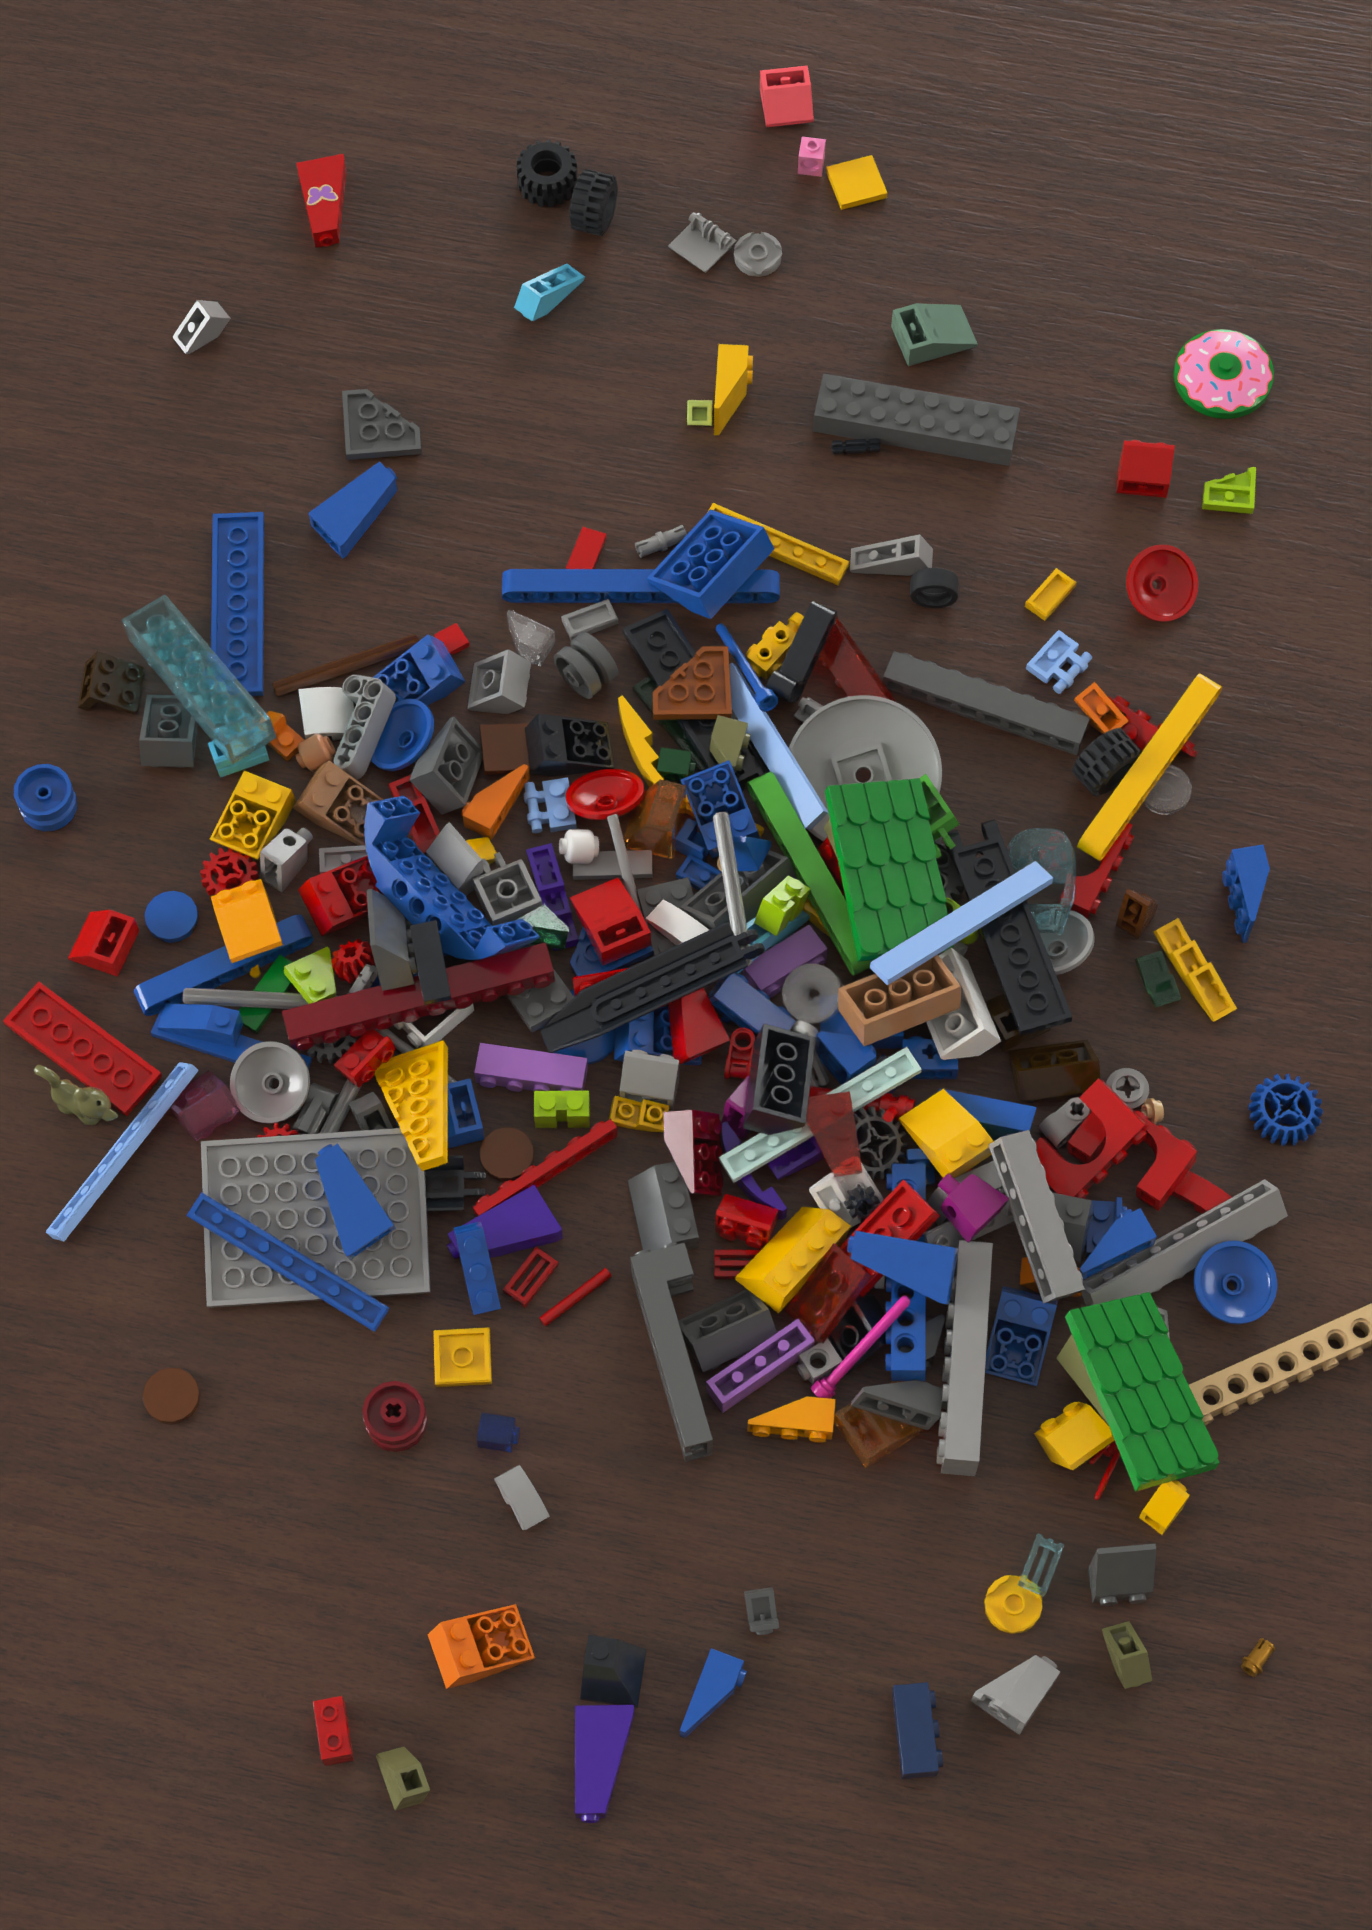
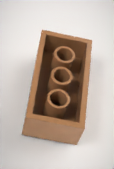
(883, 1010)

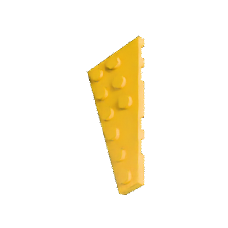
(418, 1098)

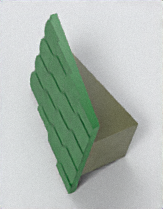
(885, 862)
(1138, 1387)

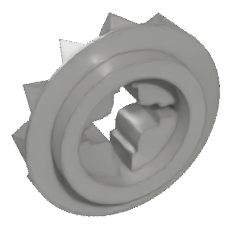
(1135, 1081)

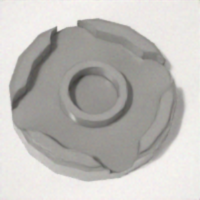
(757, 254)

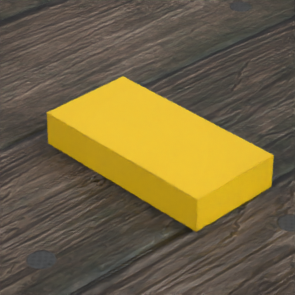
(1050, 594)

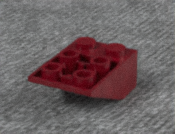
(696, 1148)

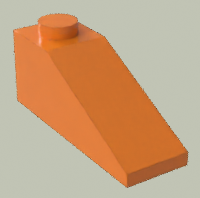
(493, 803)

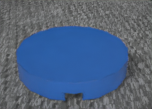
(171, 916)

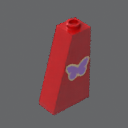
(323, 194)

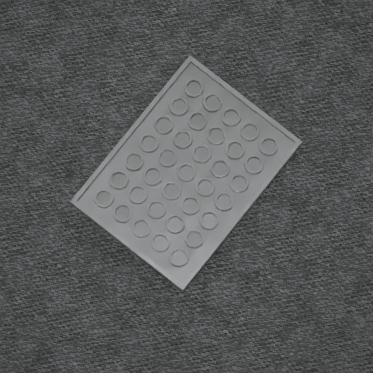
(281, 1192)

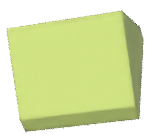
(699, 412)

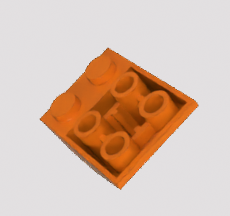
(480, 1645)

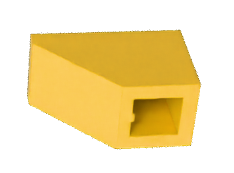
(1165, 1506)

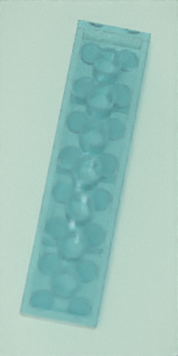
(199, 679)

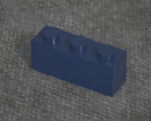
(916, 1730)

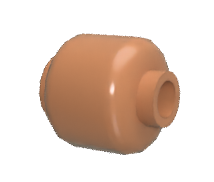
(315, 752)

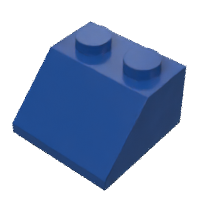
(844, 1055)

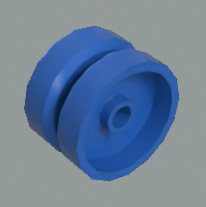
(45, 797)

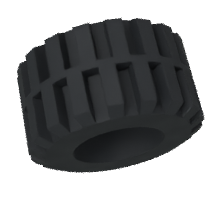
(546, 157)
(593, 202)
(1106, 761)

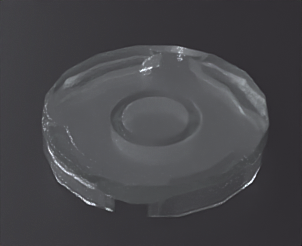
(1170, 792)

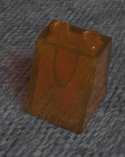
(657, 819)

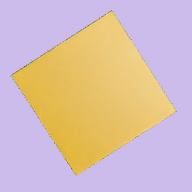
(856, 182)
(462, 1357)

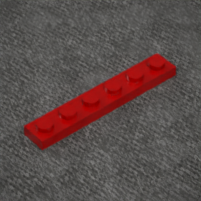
(553, 1165)

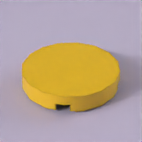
(1012, 1606)

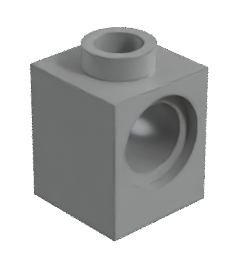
(820, 1351)

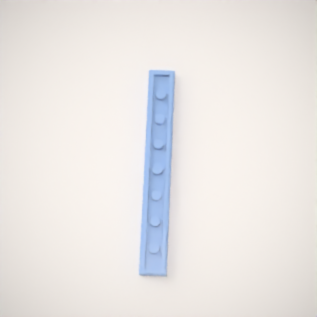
(775, 752)
(961, 923)
(121, 1151)

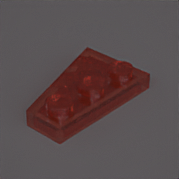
(833, 1126)

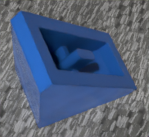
(750, 852)

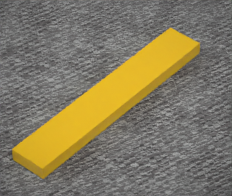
(798, 552)

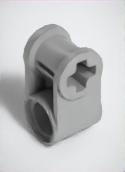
(1062, 1124)

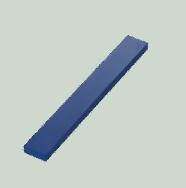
(288, 1262)

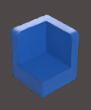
(690, 841)

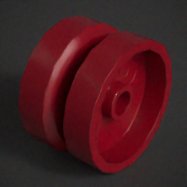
(381, 1424)

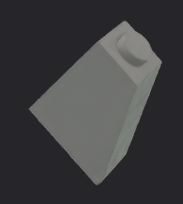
(1018, 1692)

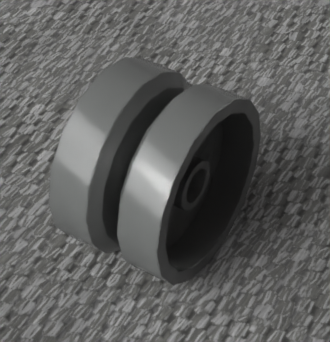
(585, 665)

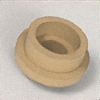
(1153, 1110)

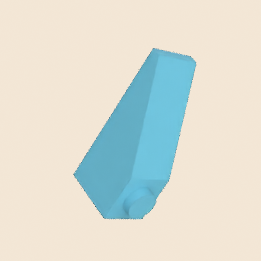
(546, 291)

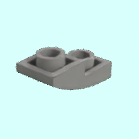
(522, 1497)

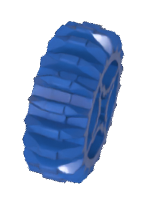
(1270, 1093)

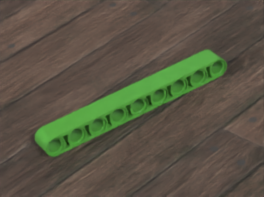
(807, 865)

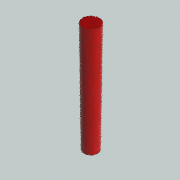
(575, 1297)

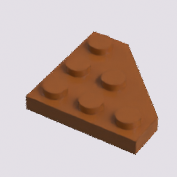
(696, 688)

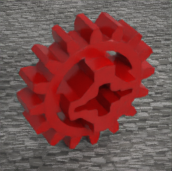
(222, 868)

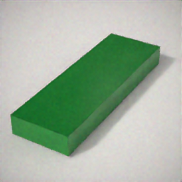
(272, 981)

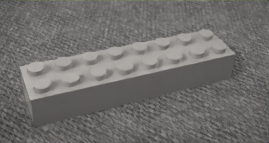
(965, 1366)

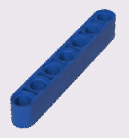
(216, 968)

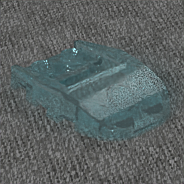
(1057, 856)

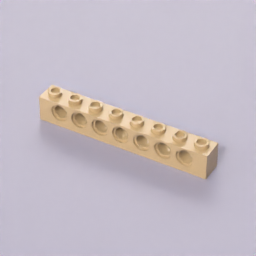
(1289, 1352)

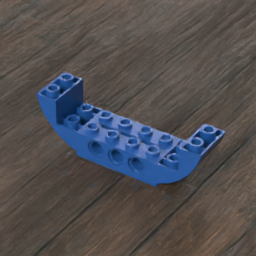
(426, 893)

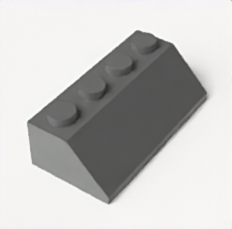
(710, 903)
(390, 942)

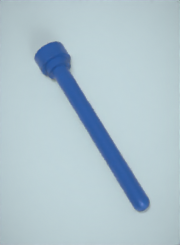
(764, 697)

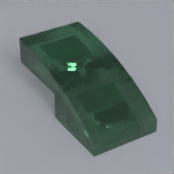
(1157, 979)

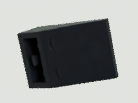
(567, 745)

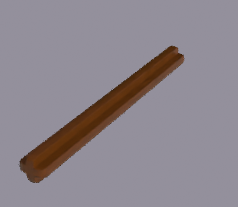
(344, 665)

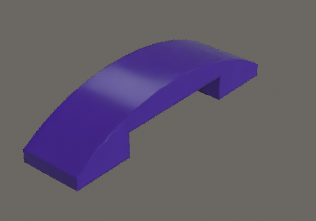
(747, 1183)

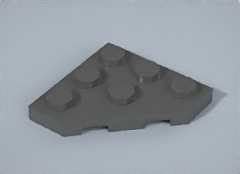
(376, 428)

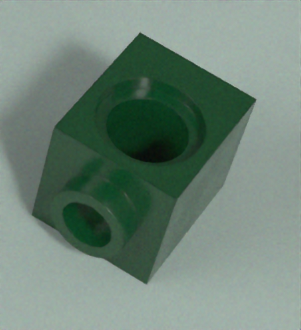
(675, 764)

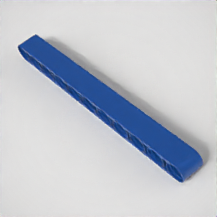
(615, 585)

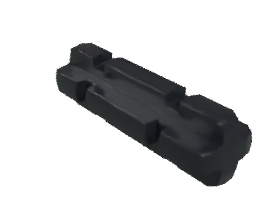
(855, 446)

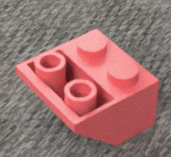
(786, 96)

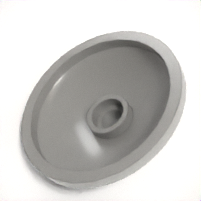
(1072, 946)
(253, 1080)

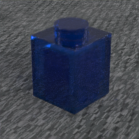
(497, 1432)

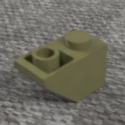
(728, 740)
(403, 1777)

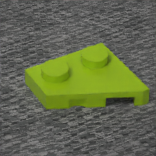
(1231, 493)
(313, 976)

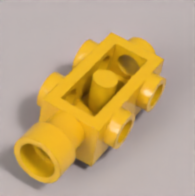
(776, 648)

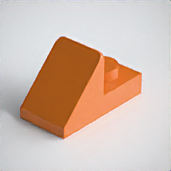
(1100, 709)
(287, 739)

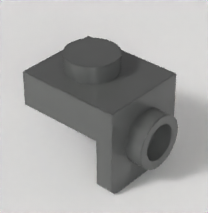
(761, 1610)

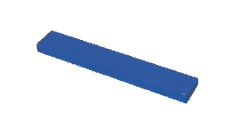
(218, 1050)

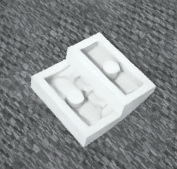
(325, 711)
(832, 1192)

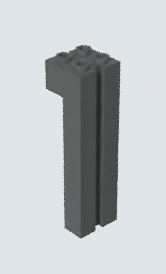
(656, 1279)

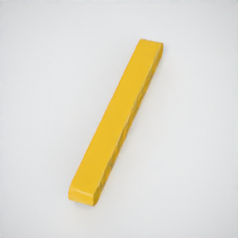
(1149, 767)

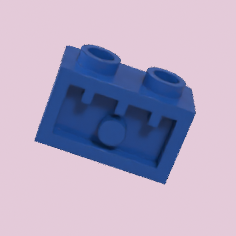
(1102, 1219)

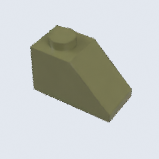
(1127, 1655)

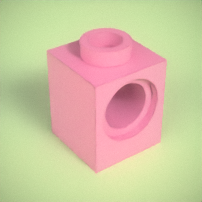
(811, 156)

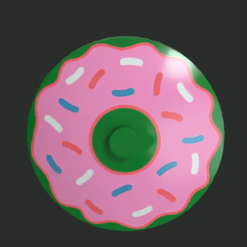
(1223, 374)

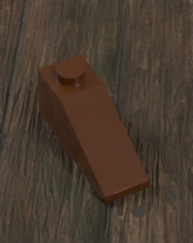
(1136, 912)

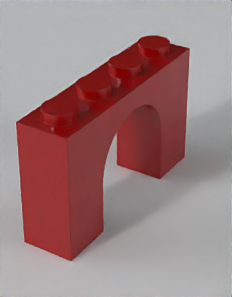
(1122, 1130)
(1171, 1164)

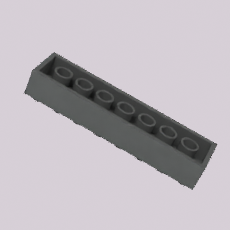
(916, 419)

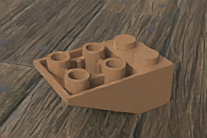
(329, 801)

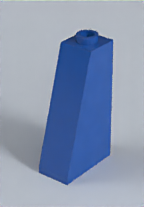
(354, 508)
(995, 1115)
(353, 1206)
(912, 1263)

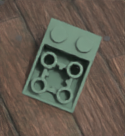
(931, 331)

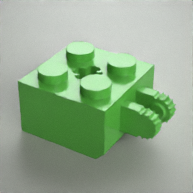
(941, 817)

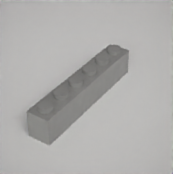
(1036, 1216)

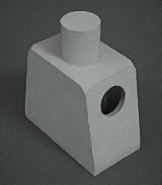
(284, 857)

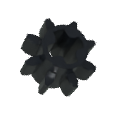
(861, 1202)

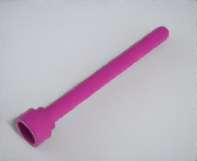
(825, 1387)

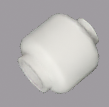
(579, 846)

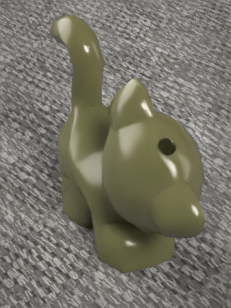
(87, 1103)

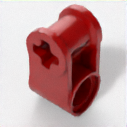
(739, 1058)

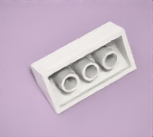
(970, 1028)

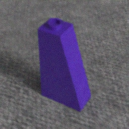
(515, 1225)
(599, 1750)

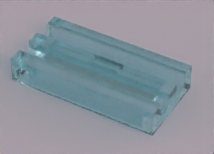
(1048, 1545)

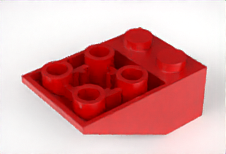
(339, 895)
(611, 921)

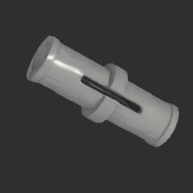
(660, 541)

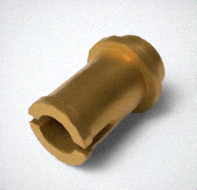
(1254, 1662)

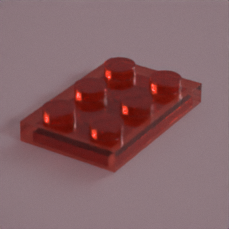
(828, 1293)

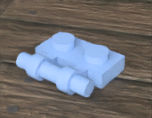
(1053, 656)
(557, 814)

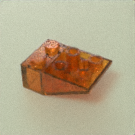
(872, 1434)

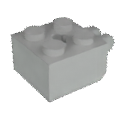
(506, 880)

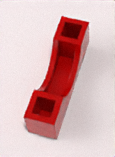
(1090, 886)

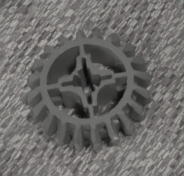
(874, 1153)

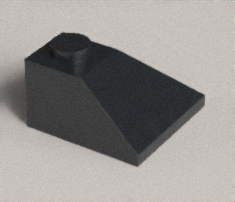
(855, 1325)
(612, 1671)

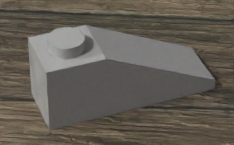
(892, 557)

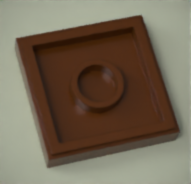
(503, 748)

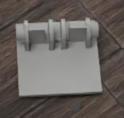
(702, 242)

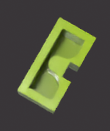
(782, 905)
(561, 1106)

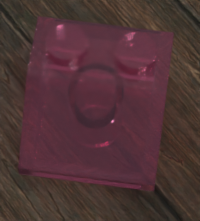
(204, 1106)

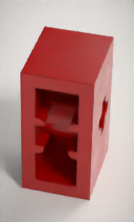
(333, 1730)

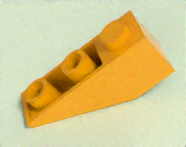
(802, 1418)

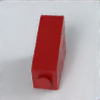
(695, 1027)

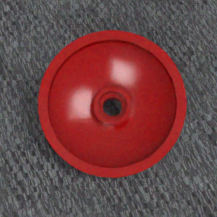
(1175, 582)
(605, 794)

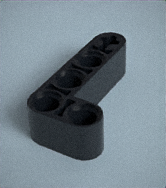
(803, 653)

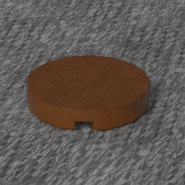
(506, 1153)
(171, 1395)

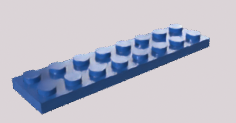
(239, 596)

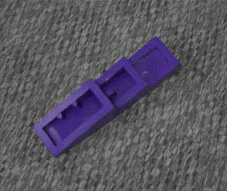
(551, 887)
(797, 1158)

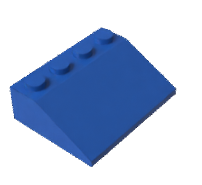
(712, 562)

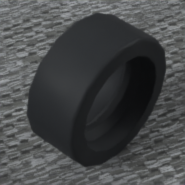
(934, 587)

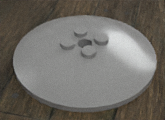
(863, 735)

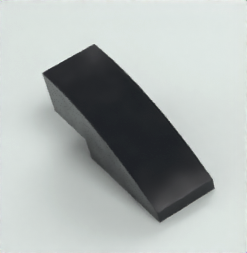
(430, 962)

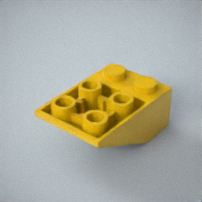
(253, 815)

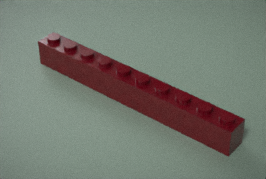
(379, 1009)

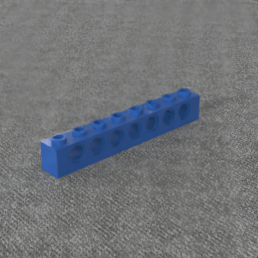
(912, 1364)

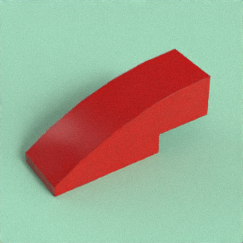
(425, 828)

